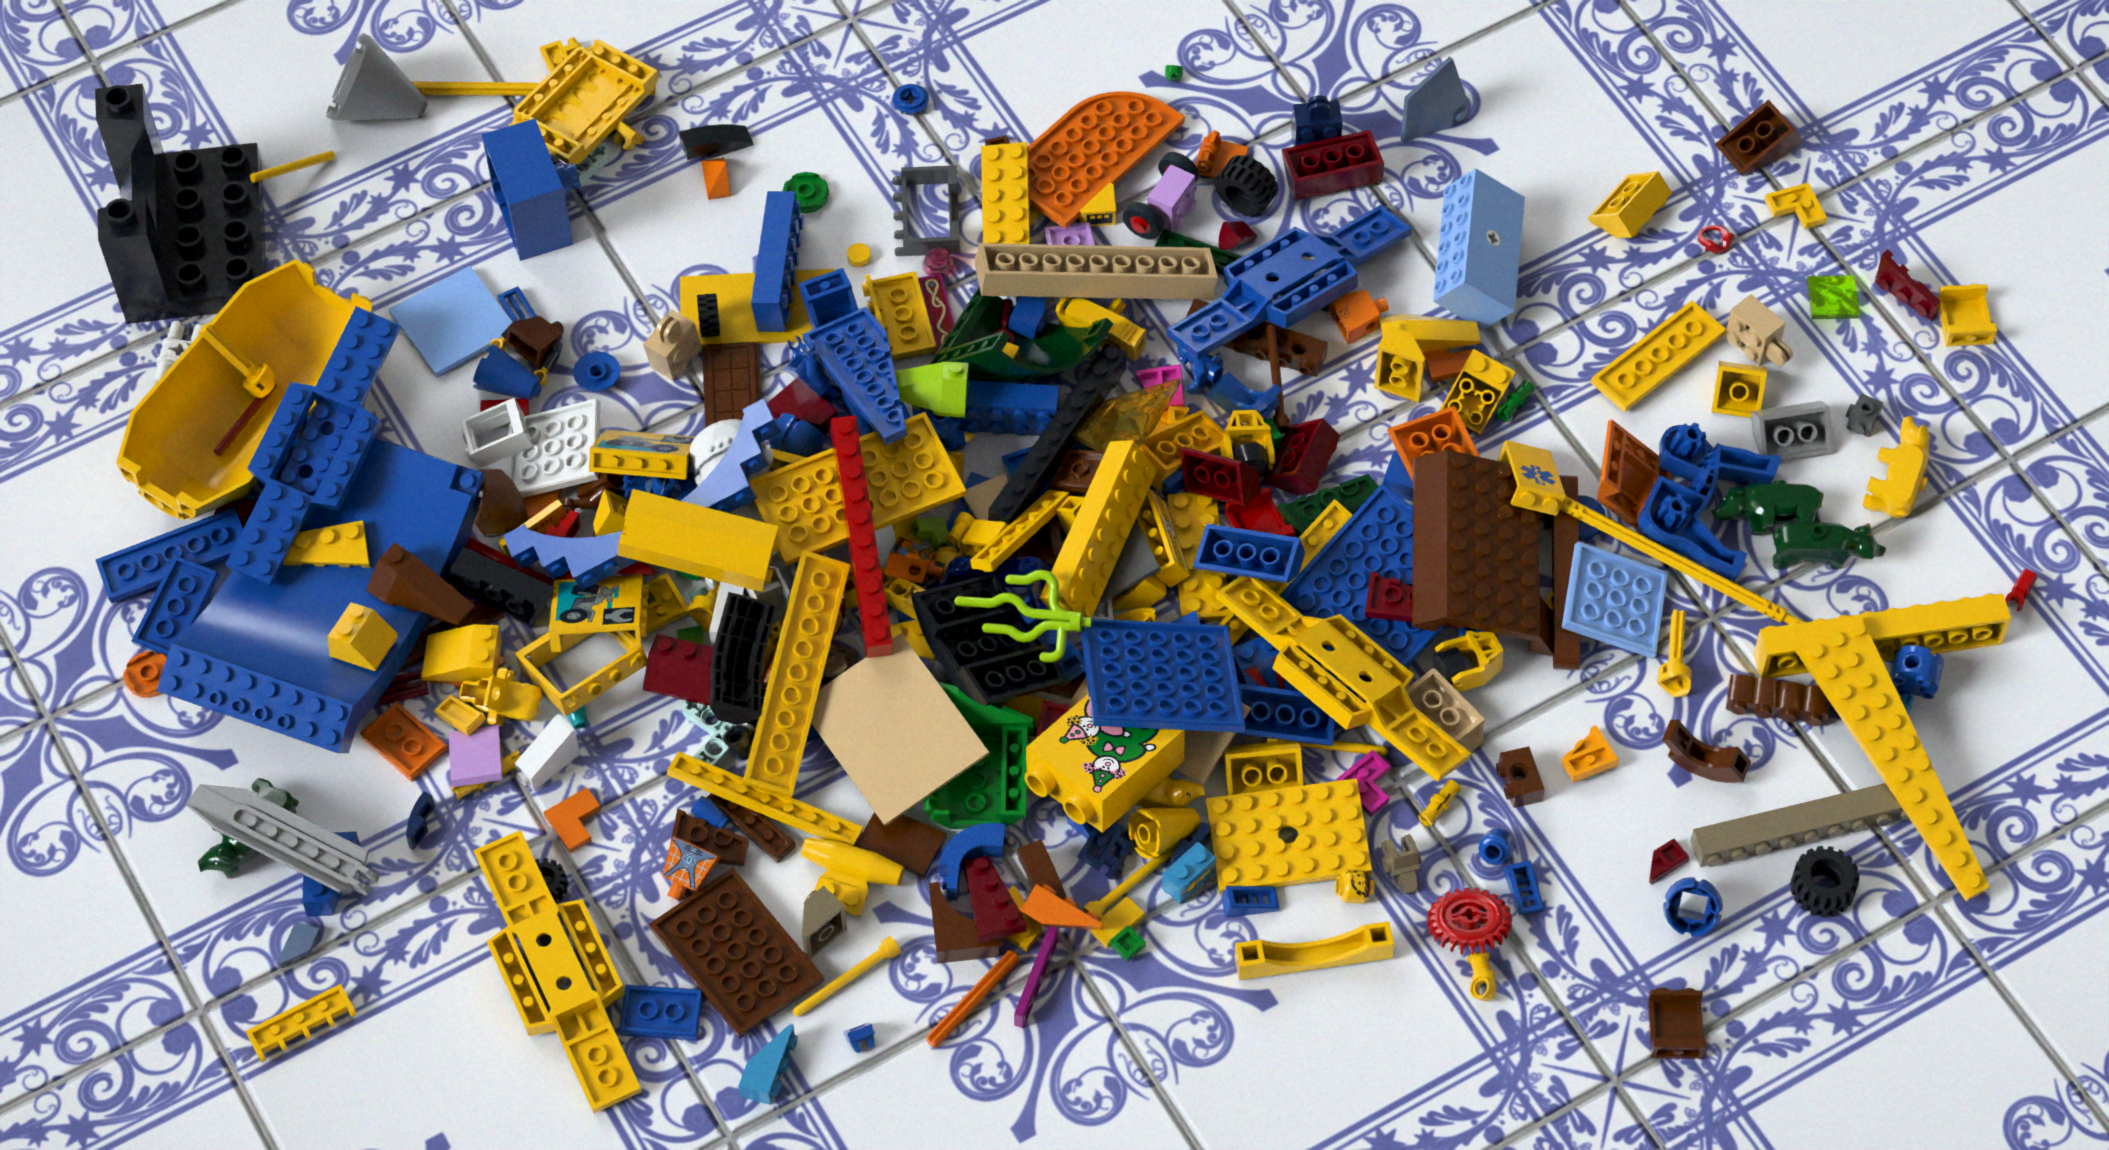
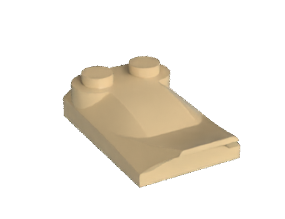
(1448, 709)

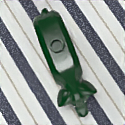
(1770, 504)
(1823, 543)
(231, 853)

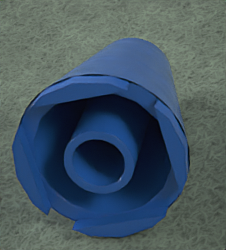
(505, 376)

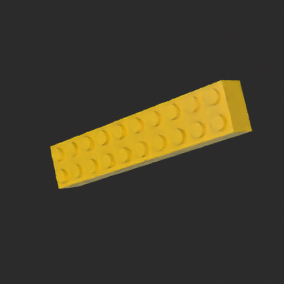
(1937, 626)

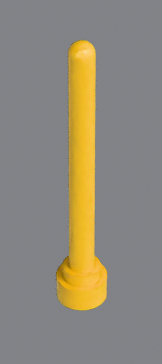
(1344, 746)
(1099, 907)
(887, 950)

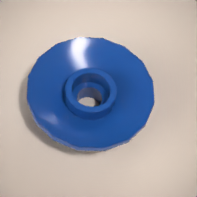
(596, 364)

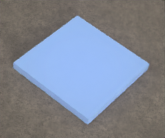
(451, 320)
(1615, 599)

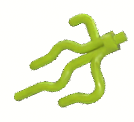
(1057, 617)

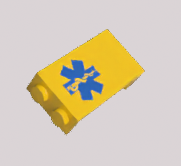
(1536, 478)

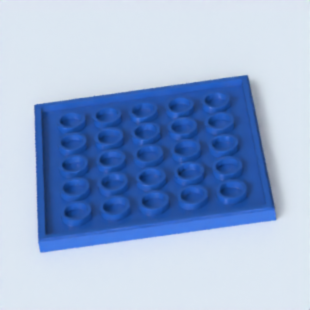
(1162, 676)

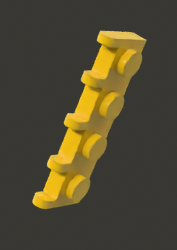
(299, 1020)

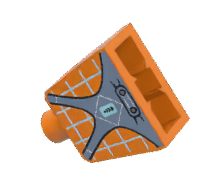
(687, 867)

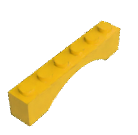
(1269, 958)

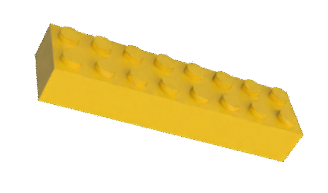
(1101, 527)

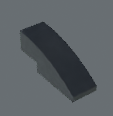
(714, 140)

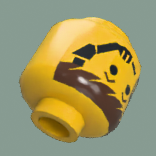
(1354, 886)

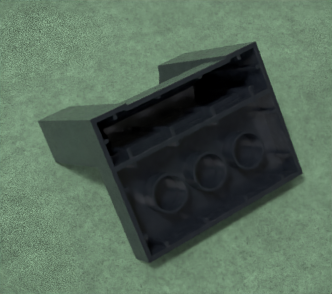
(184, 218)

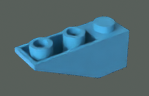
(764, 1070)

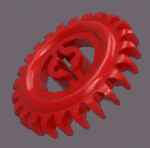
(1469, 933)

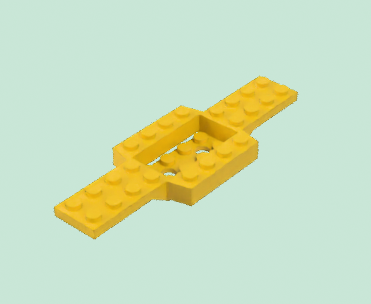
(1354, 654)
(579, 1011)

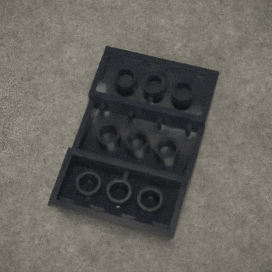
(980, 663)

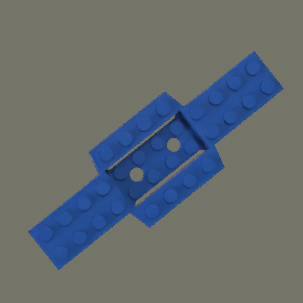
(1251, 294)
(334, 457)

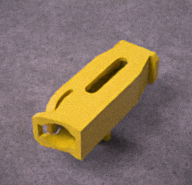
(1123, 332)

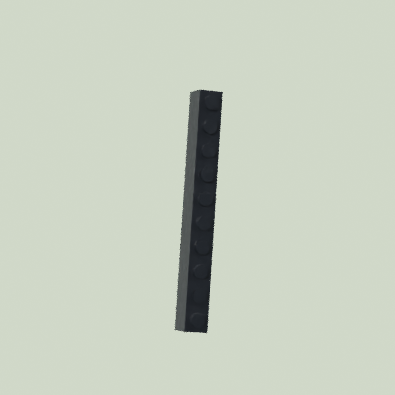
(1057, 437)

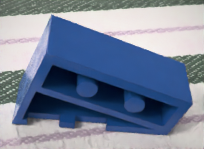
(318, 898)

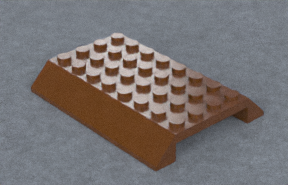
(1476, 550)

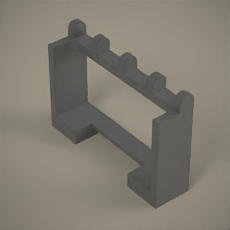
(919, 176)

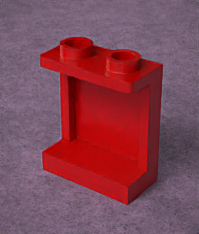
(1258, 515)

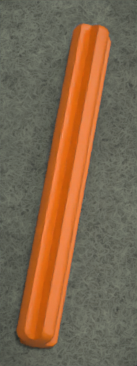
(972, 999)

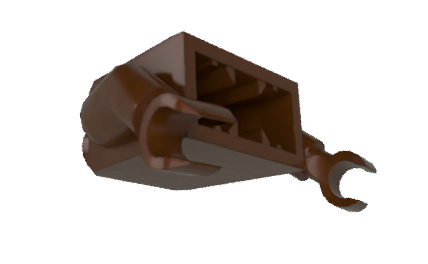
(591, 492)

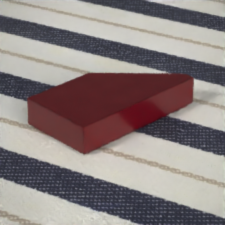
(1667, 859)

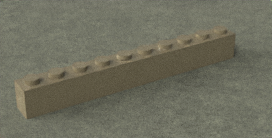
(1795, 825)

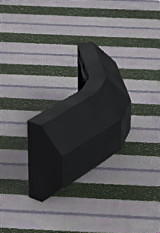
(739, 658)

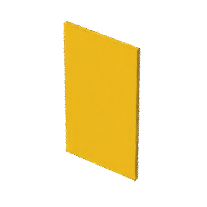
(735, 307)

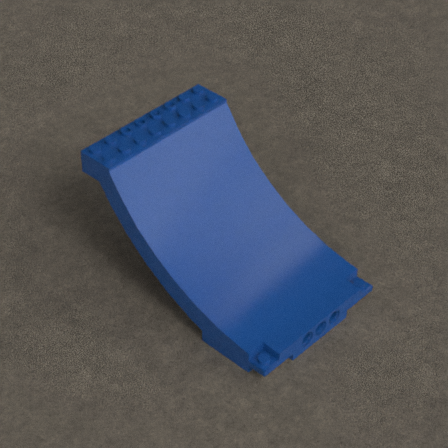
(266, 648)

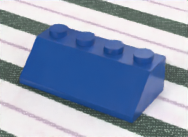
(1249, 553)
(1285, 716)

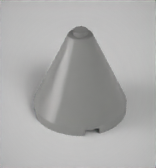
(374, 87)

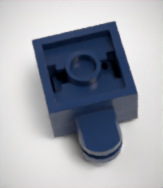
(1316, 120)

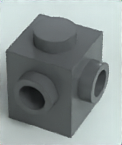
(1863, 415)

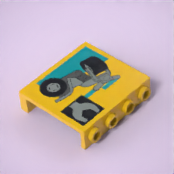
(641, 454)
(607, 606)

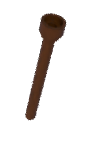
(1280, 418)

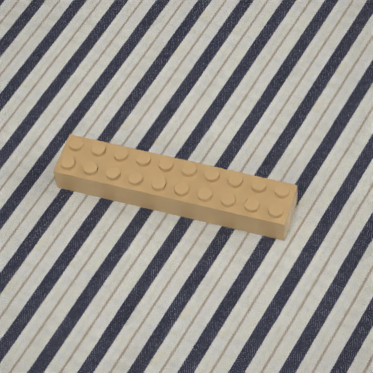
(1095, 271)

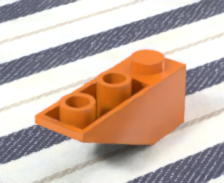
(1050, 910)

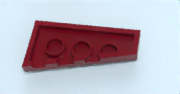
(991, 902)

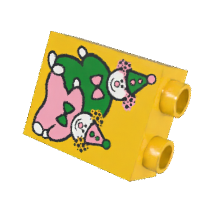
(1099, 768)

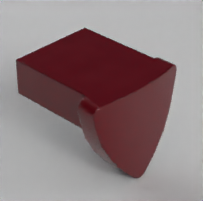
(1234, 234)

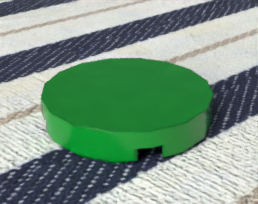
(809, 189)

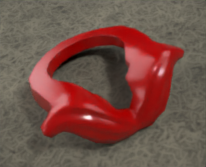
(1712, 246)

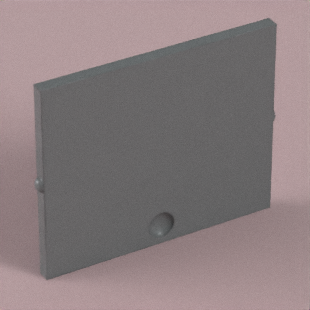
(1133, 564)

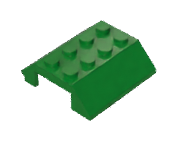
(990, 789)

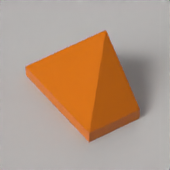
(716, 178)

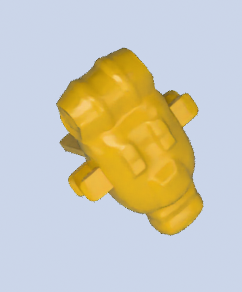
(502, 697)

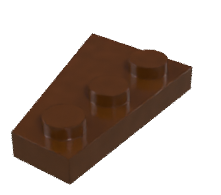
(719, 841)

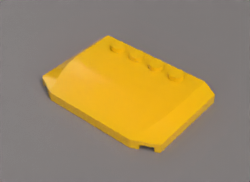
(586, 99)

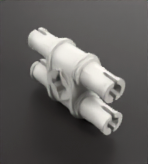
(173, 347)

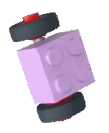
(1167, 201)

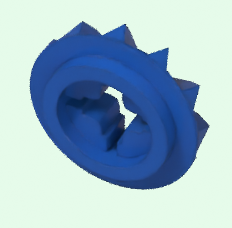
(901, 96)

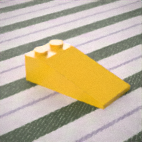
(1164, 444)

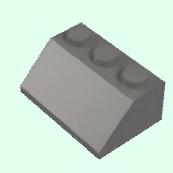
(1793, 430)

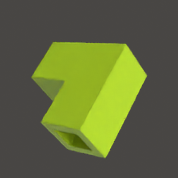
(932, 529)

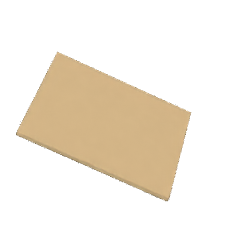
(895, 730)

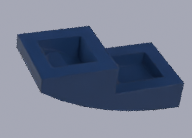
(417, 824)
(1202, 836)

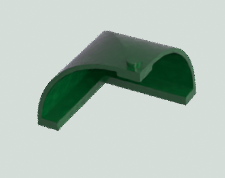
(1050, 352)

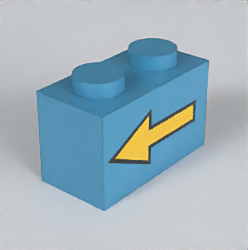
(1188, 872)

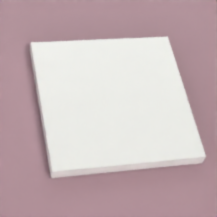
(559, 449)

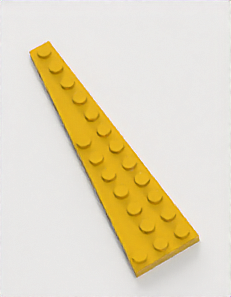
(1866, 700)

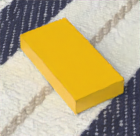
(459, 715)
(1115, 920)

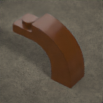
(1707, 761)

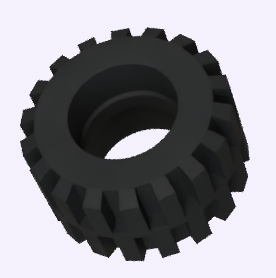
(1246, 185)
(1830, 864)

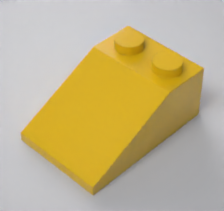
(462, 654)

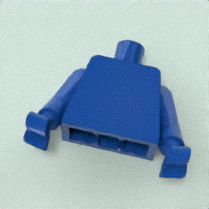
(810, 371)

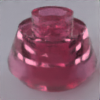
(938, 262)

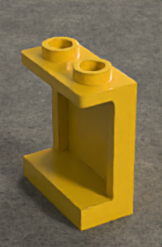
(1965, 315)

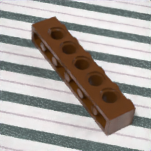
(1290, 345)

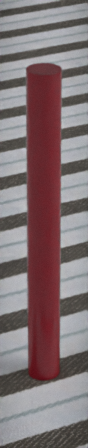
(240, 424)

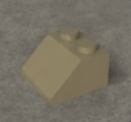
(822, 921)

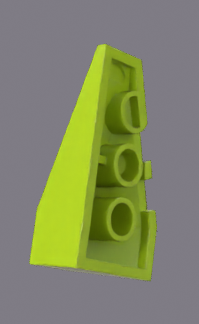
(936, 387)

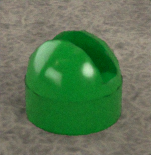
(1173, 71)

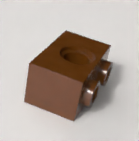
(1520, 763)

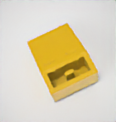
(1478, 390)

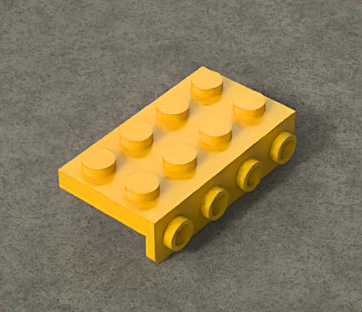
(902, 312)

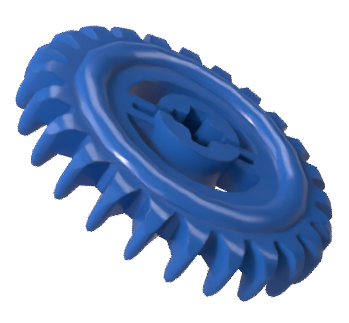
(638, 482)

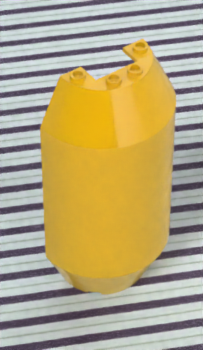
(178, 424)

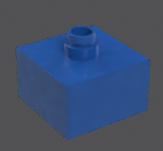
(530, 188)

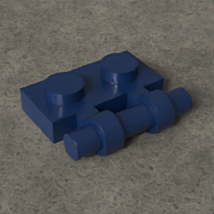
(1098, 847)

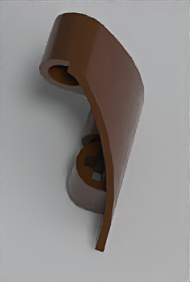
(501, 505)

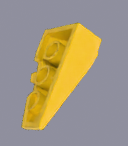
(1435, 332)

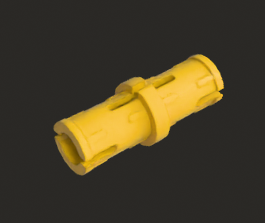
(1439, 802)

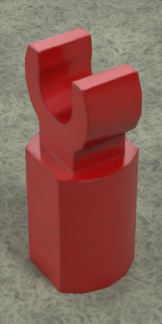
(2022, 588)

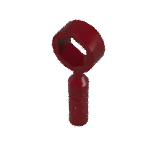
(1005, 317)

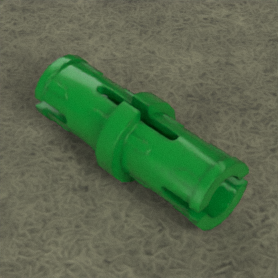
(1515, 400)

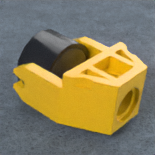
(1256, 446)
(1484, 653)

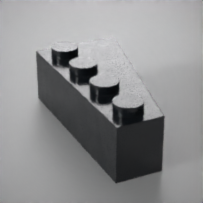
(500, 586)

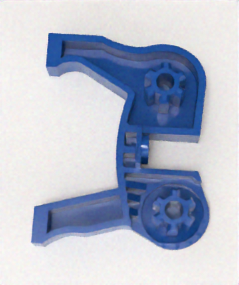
(1674, 510)

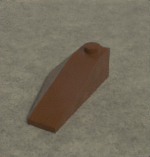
(411, 584)

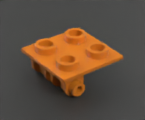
(1216, 154)

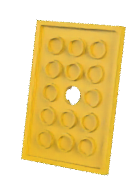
(1327, 844)

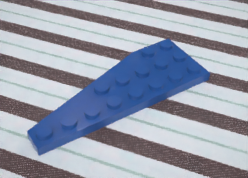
(861, 363)

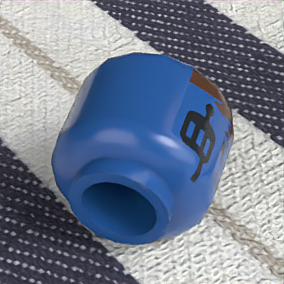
(1496, 846)

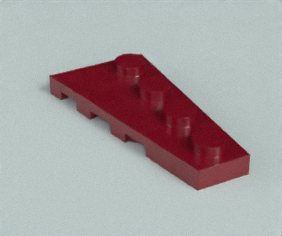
(1390, 600)

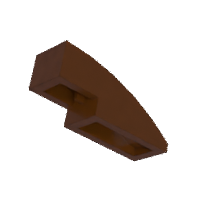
(1039, 867)

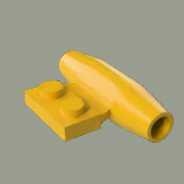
(850, 870)

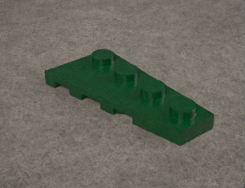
(1305, 509)

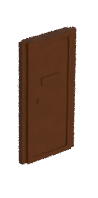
(730, 380)

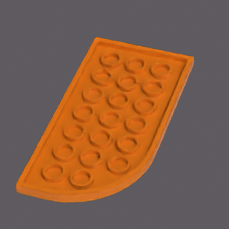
(1094, 146)

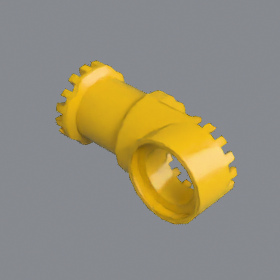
(1482, 974)

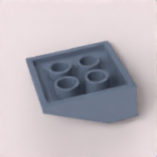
(1434, 103)

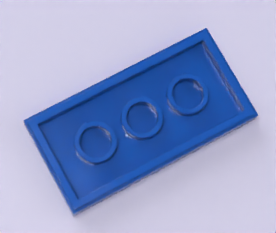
(175, 604)

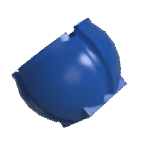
(797, 437)
(1691, 921)

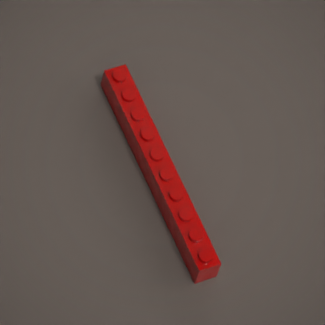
(861, 537)

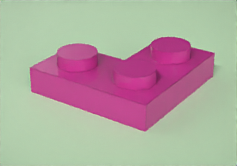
(1368, 771)

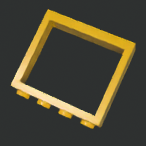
(593, 685)

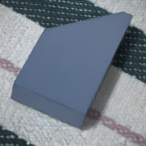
(299, 943)

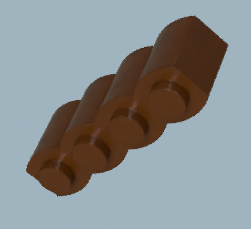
(1777, 699)

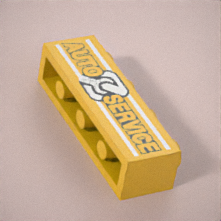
(1162, 539)

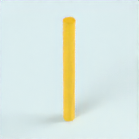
(292, 166)

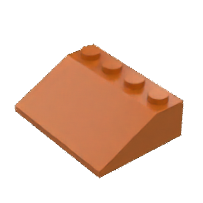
(1431, 434)

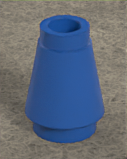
(709, 811)

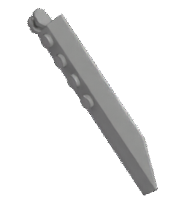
(283, 836)

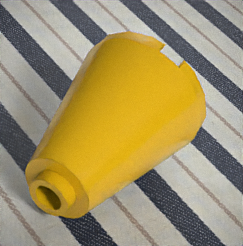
(1161, 828)

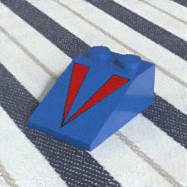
(1255, 664)

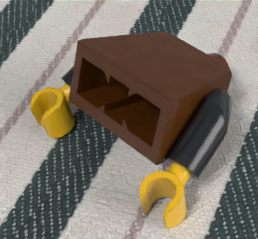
(535, 341)

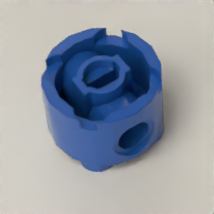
(1916, 671)

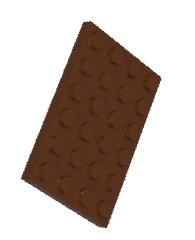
(736, 953)

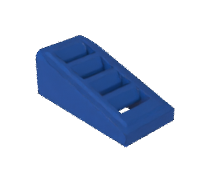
(1527, 868)
(1239, 908)

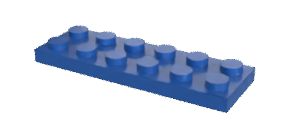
(146, 563)

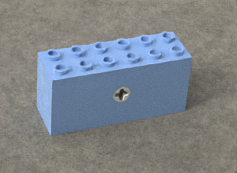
(1479, 249)

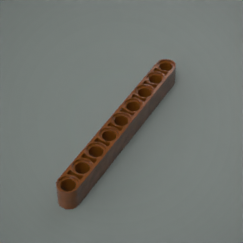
(1564, 537)

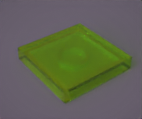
(1833, 297)

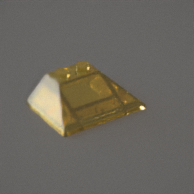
(1127, 417)

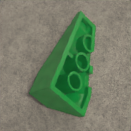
(987, 719)

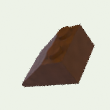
(1759, 139)

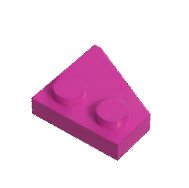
(1159, 375)

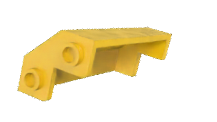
(698, 540)

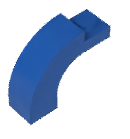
(1233, 395)
(969, 844)

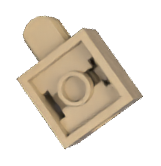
(1757, 332)
(672, 345)

